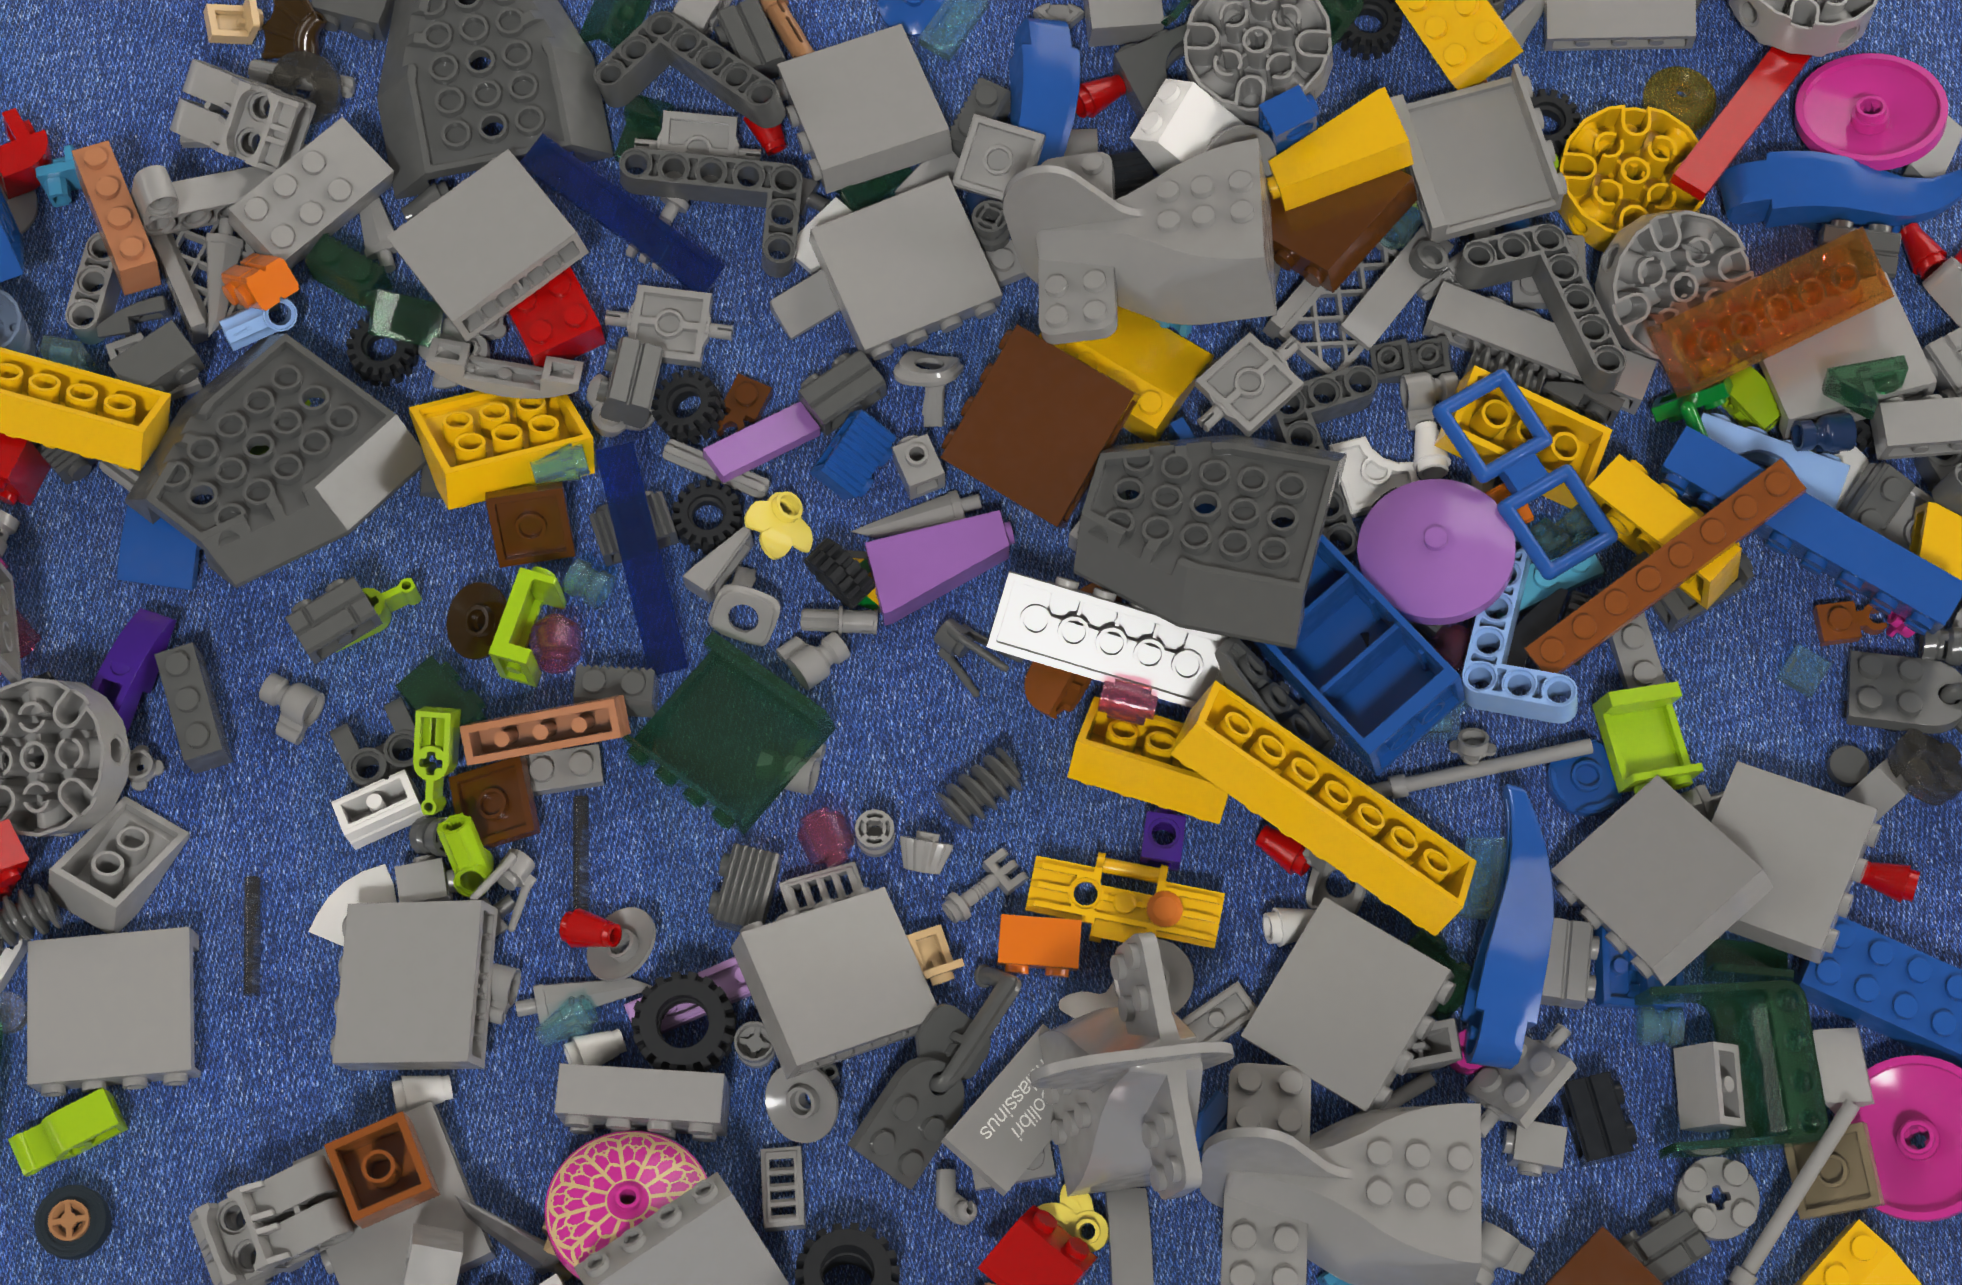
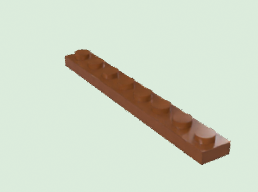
(1666, 569)

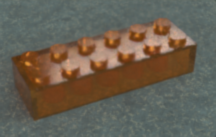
(1770, 312)

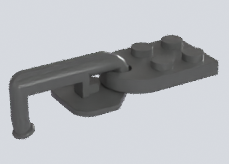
(1903, 693)
(908, 1118)

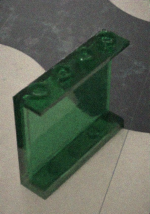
(731, 736)

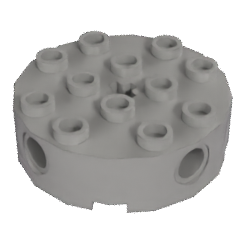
(1805, 25)
(1257, 50)
(1655, 255)
(59, 757)

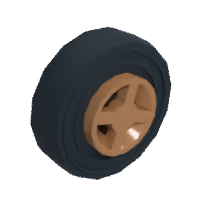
(62, 1212)

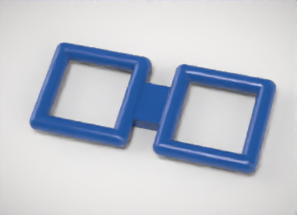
(1525, 474)

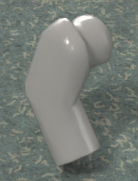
(950, 1202)

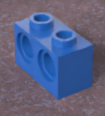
(1288, 117)

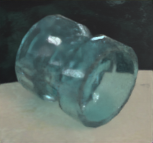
(588, 583)
(1660, 1026)

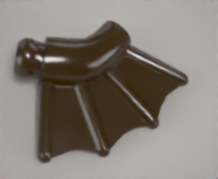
(292, 28)

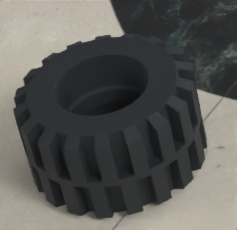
(676, 991)
(850, 1248)

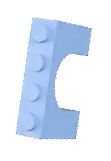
(1820, 473)

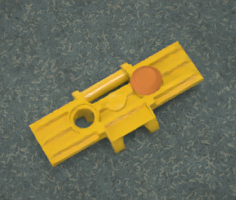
(1172, 913)

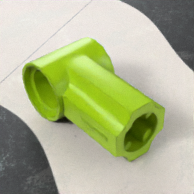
(465, 853)

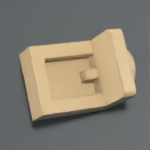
(233, 22)
(934, 955)

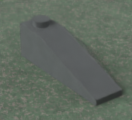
(1248, 679)

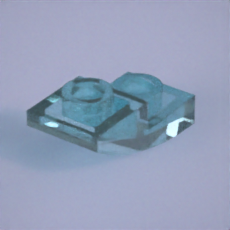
(1565, 534)

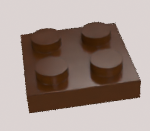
(530, 524)
(497, 800)

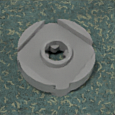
(1734, 1182)

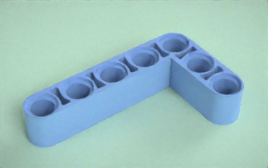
(1506, 678)

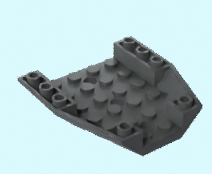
(439, 105)
(309, 489)
(1215, 569)

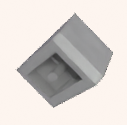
(1880, 789)
(1437, 1049)

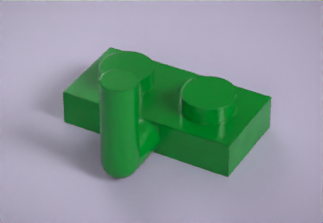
(1685, 407)

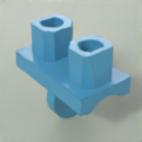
(59, 178)

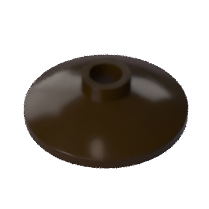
(475, 619)

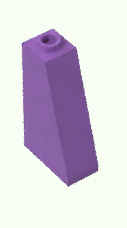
(934, 560)

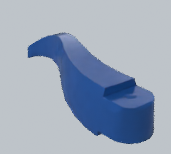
(1045, 82)
(1828, 187)
(1515, 945)

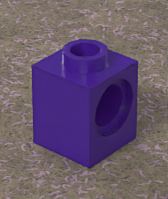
(1156, 854)

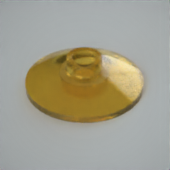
(1692, 110)

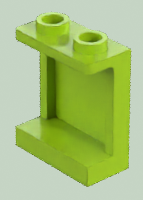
(509, 646)
(1644, 737)

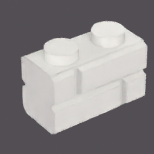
(378, 809)

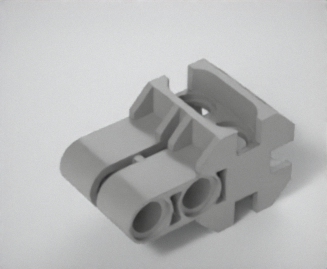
(247, 103)
(283, 1224)

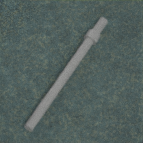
(1399, 785)
(1746, 1272)

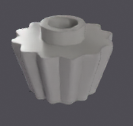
(924, 852)

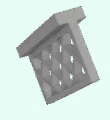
(181, 283)
(1305, 298)

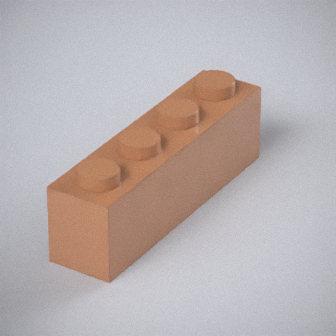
(116, 218)
(545, 730)

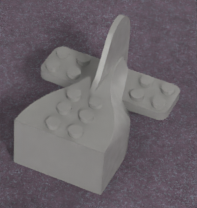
(1173, 250)
(1128, 1085)
(1365, 1199)

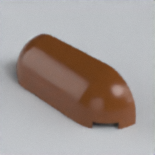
(1054, 689)

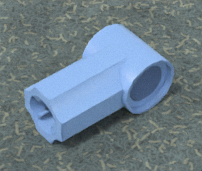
(254, 325)

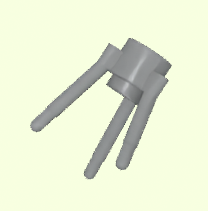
(511, 873)

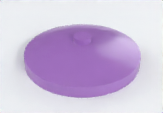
(1437, 551)

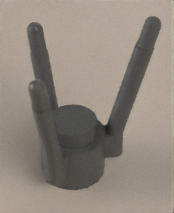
(958, 640)

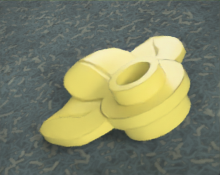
(779, 524)
(1074, 1213)

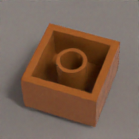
(382, 1170)

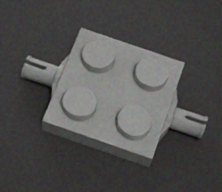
(699, 135)
(672, 320)
(1249, 384)
(1525, 1089)

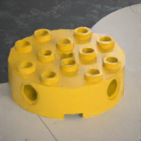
(1622, 169)

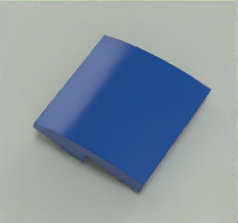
(156, 554)
(1620, 981)

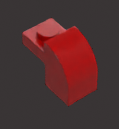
(22, 155)

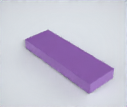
(761, 442)

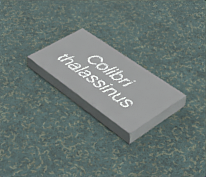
(1006, 1123)

